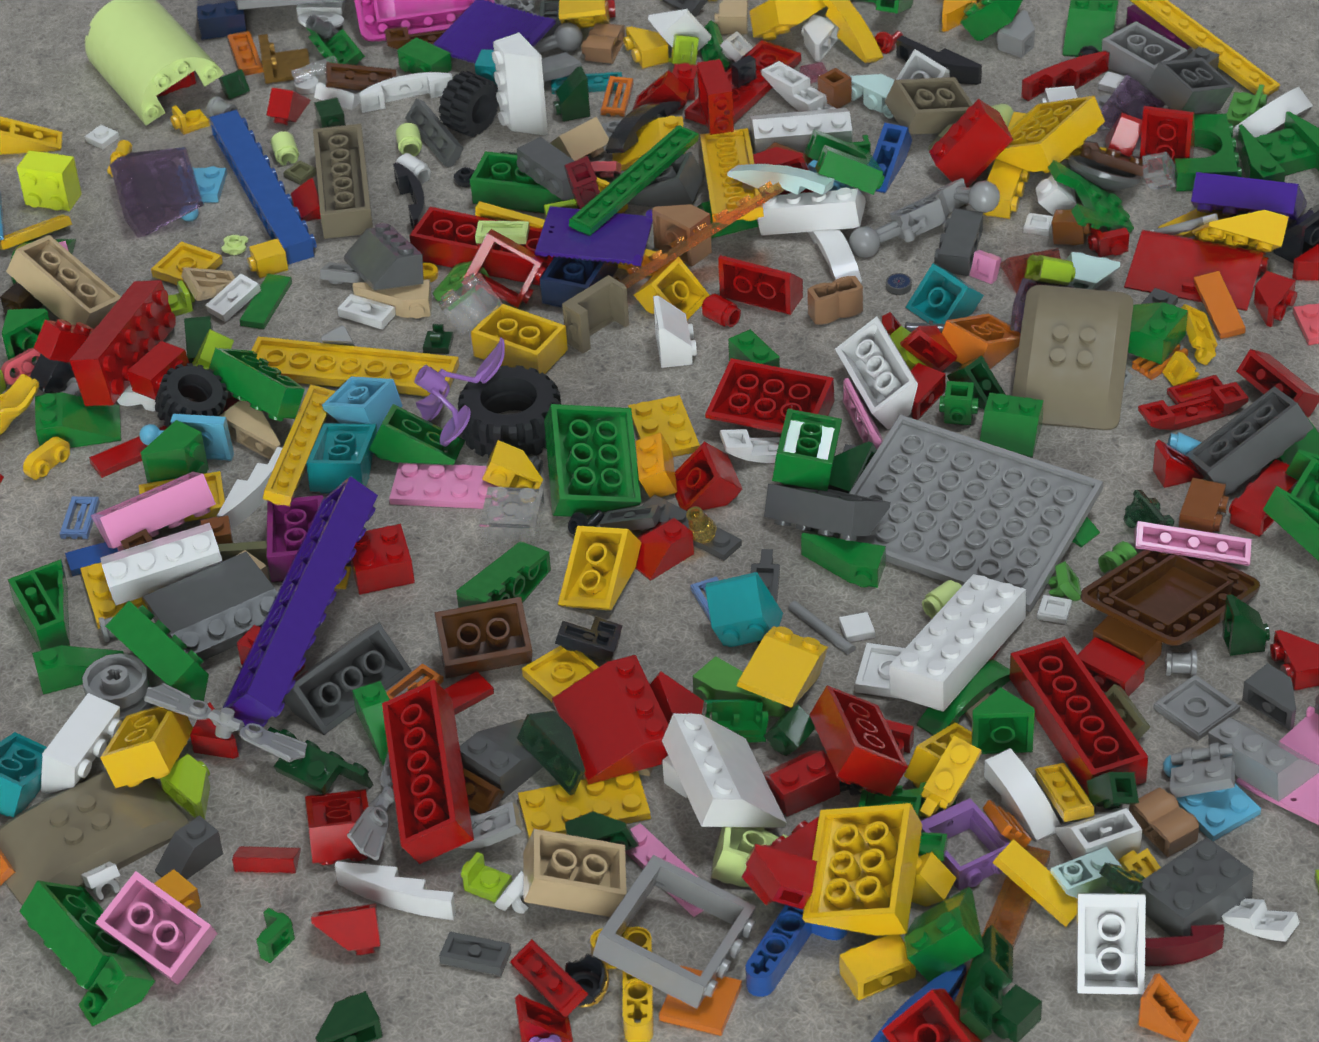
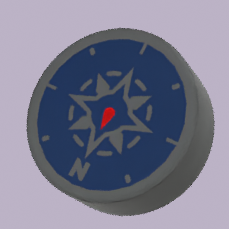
(898, 284)

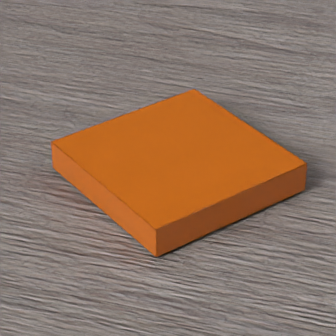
(712, 1012)

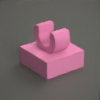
(985, 266)

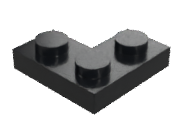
(597, 642)

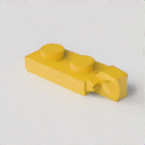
(1200, 335)
(949, 776)

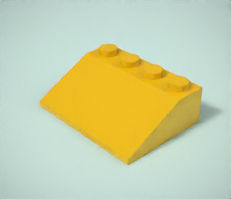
(1051, 133)
(865, 869)

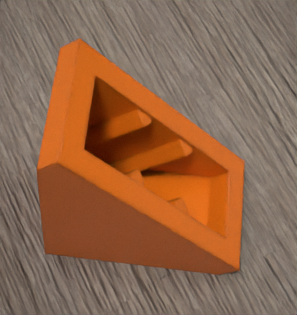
(1165, 1011)

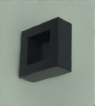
(743, 71)

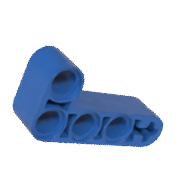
(780, 949)

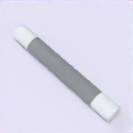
(1187, 225)

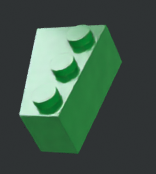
(43, 604)

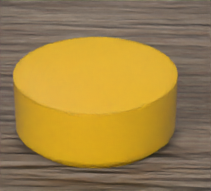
(430, 272)

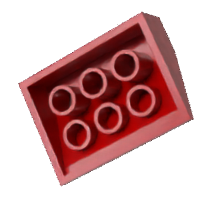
(762, 394)
(614, 720)

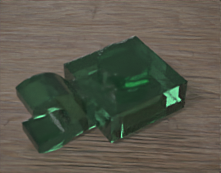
(1122, 880)

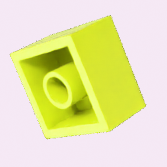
(49, 180)

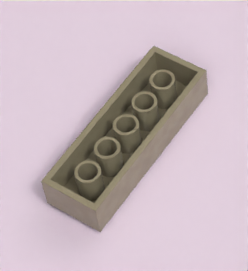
(342, 181)

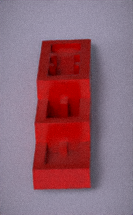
(1067, 73)

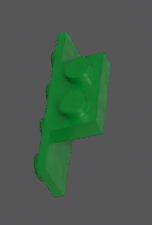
(339, 46)

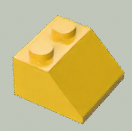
(584, 12)
(675, 285)

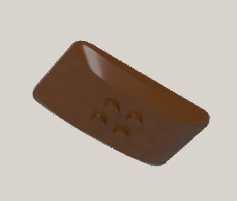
(1169, 594)

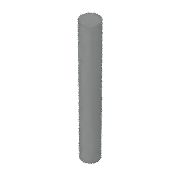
(823, 629)

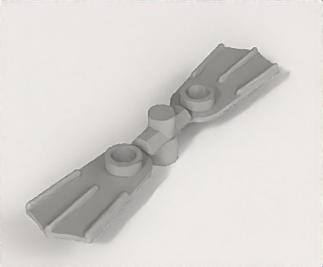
(179, 702)
(371, 827)

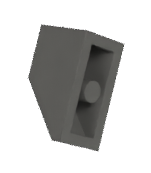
(1272, 695)
(191, 849)

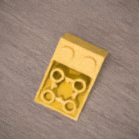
(1253, 231)

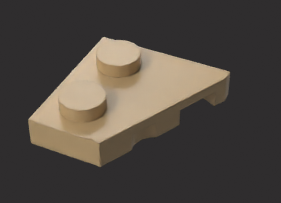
(206, 282)

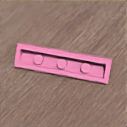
(860, 415)
(1192, 543)

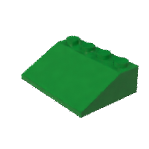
(591, 459)

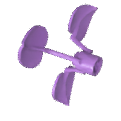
(439, 388)

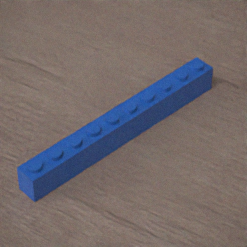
(262, 186)

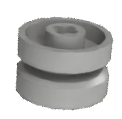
(119, 680)

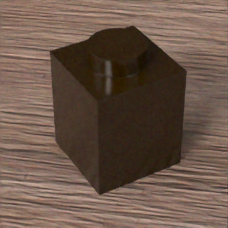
(18, 298)

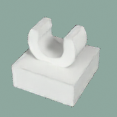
(100, 876)
(513, 896)

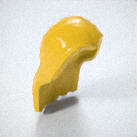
(16, 400)

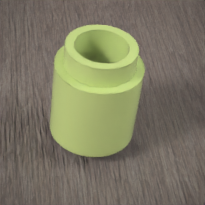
(409, 139)
(284, 148)
(937, 598)

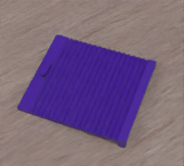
(489, 22)
(617, 240)

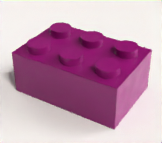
(286, 532)

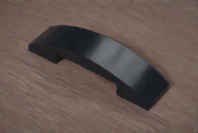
(625, 135)
(408, 183)

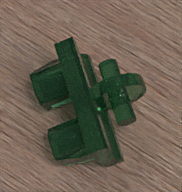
(1145, 510)

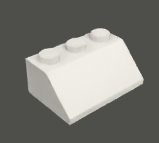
(79, 743)

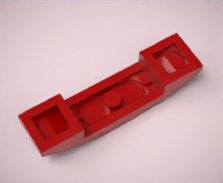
(1222, 402)

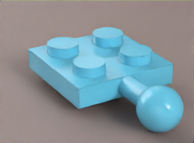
(210, 184)
(213, 429)
(1217, 810)

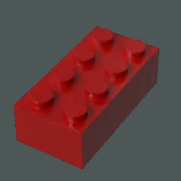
(858, 741)

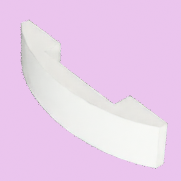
(403, 87)
(1274, 113)
(836, 253)
(751, 449)

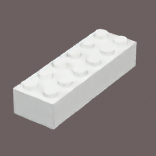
(957, 642)

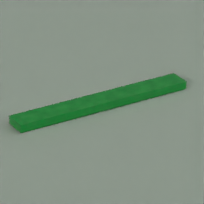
(633, 180)

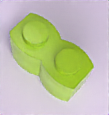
(1050, 270)

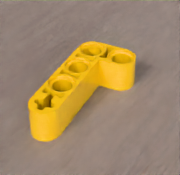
(636, 994)

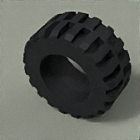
(507, 391)

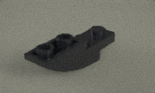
(960, 67)

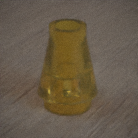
(701, 525)

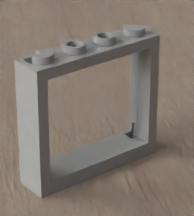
(655, 969)

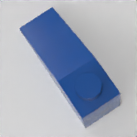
(892, 152)

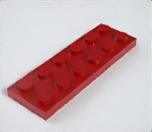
(750, 93)

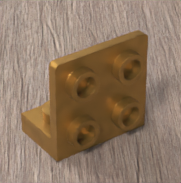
(278, 65)

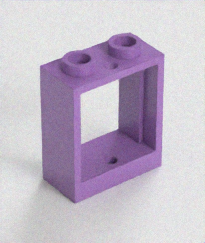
(957, 820)

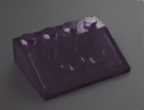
(155, 188)

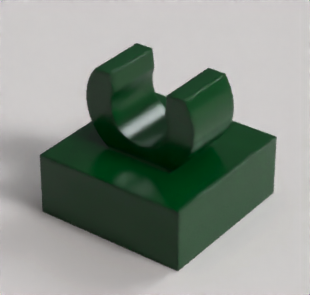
(234, 84)
(438, 340)

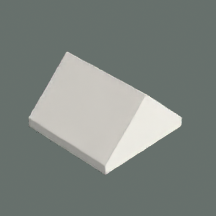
(679, 23)
(922, 67)

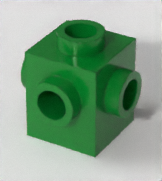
(959, 400)

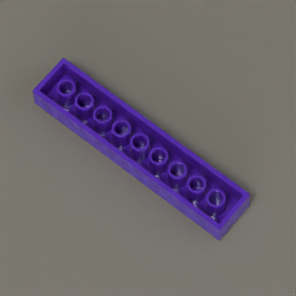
(301, 604)

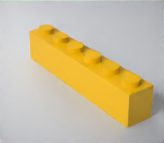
(1009, 181)

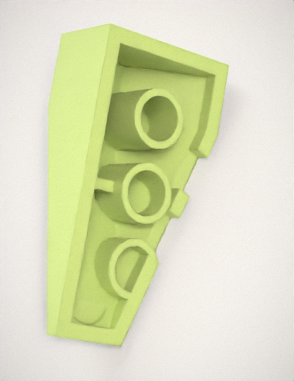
(733, 850)

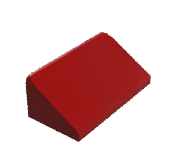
(307, 201)
(266, 859)

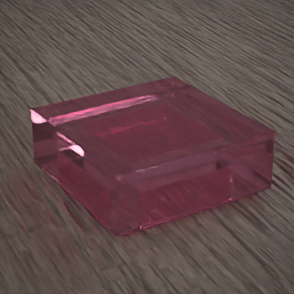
(813, 71)

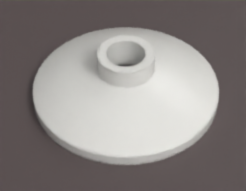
(336, 19)

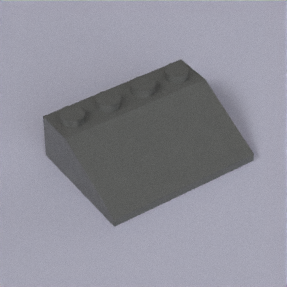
(214, 605)

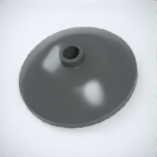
(1102, 175)

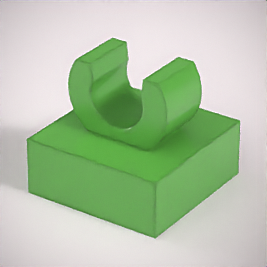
(1065, 583)

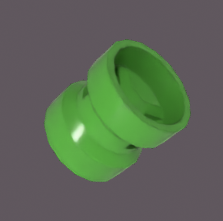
(1120, 553)

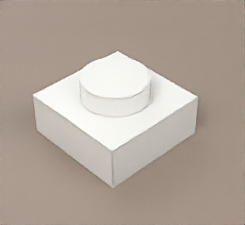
(102, 137)

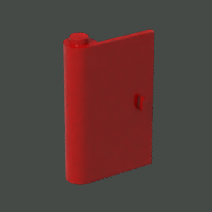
(1174, 261)

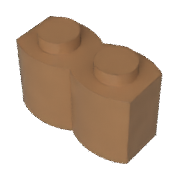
(603, 42)
(835, 300)
(1165, 822)

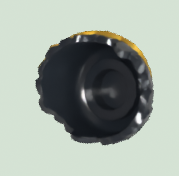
(591, 976)

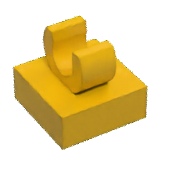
(1180, 369)

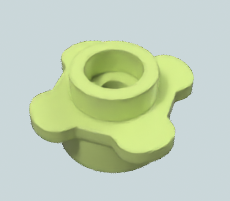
(234, 244)

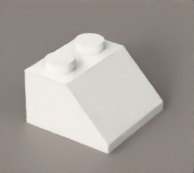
(673, 335)

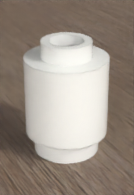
(416, 166)

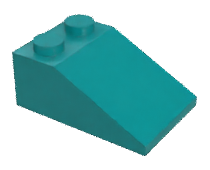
(340, 453)
(19, 773)

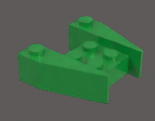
(1279, 152)
(1299, 510)

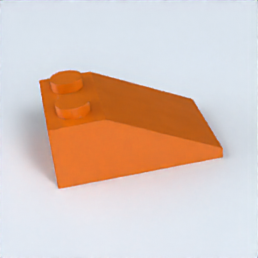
(980, 336)

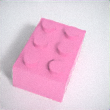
(156, 928)

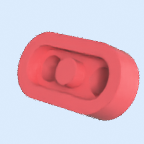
(22, 365)

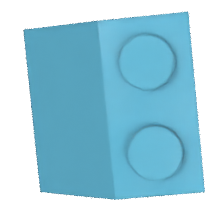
(363, 401)

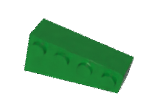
(257, 383)
(508, 577)

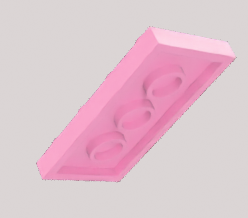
(439, 485)

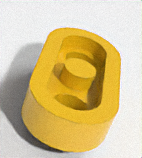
(46, 457)

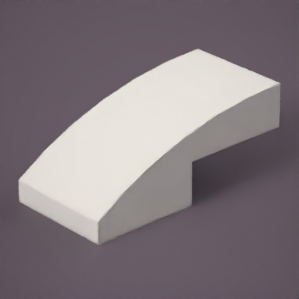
(1258, 921)

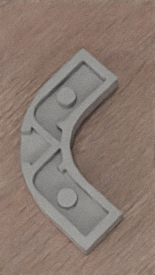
(494, 826)

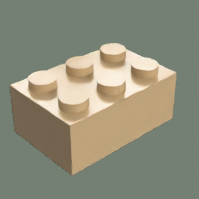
(574, 873)

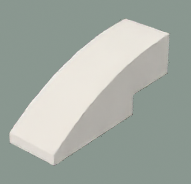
(1021, 794)

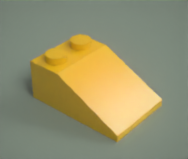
(779, 16)
(648, 136)
(599, 567)
(783, 666)

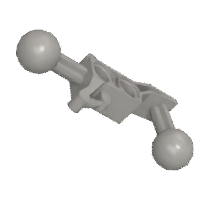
(566, 36)
(925, 215)

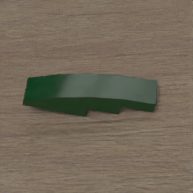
(985, 983)

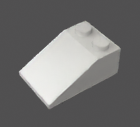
(1110, 944)

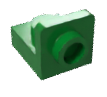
(276, 935)

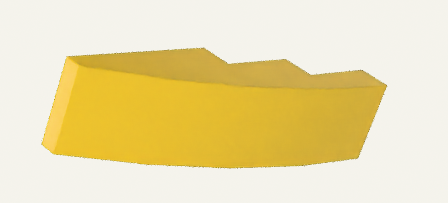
(853, 30)

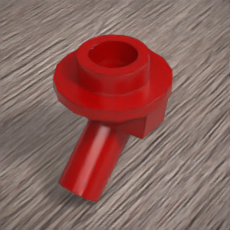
(887, 41)

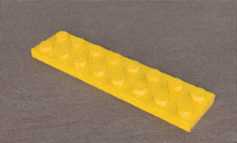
(720, 155)
(335, 363)

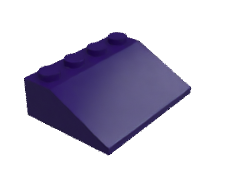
(1246, 195)

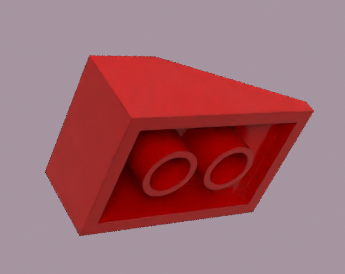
(1167, 132)
(330, 821)

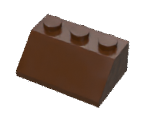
(483, 637)

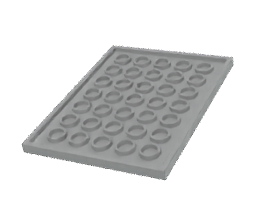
(972, 507)

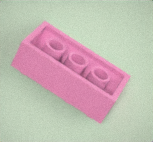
(155, 509)

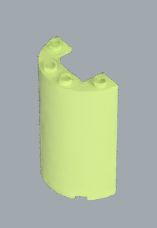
(144, 53)

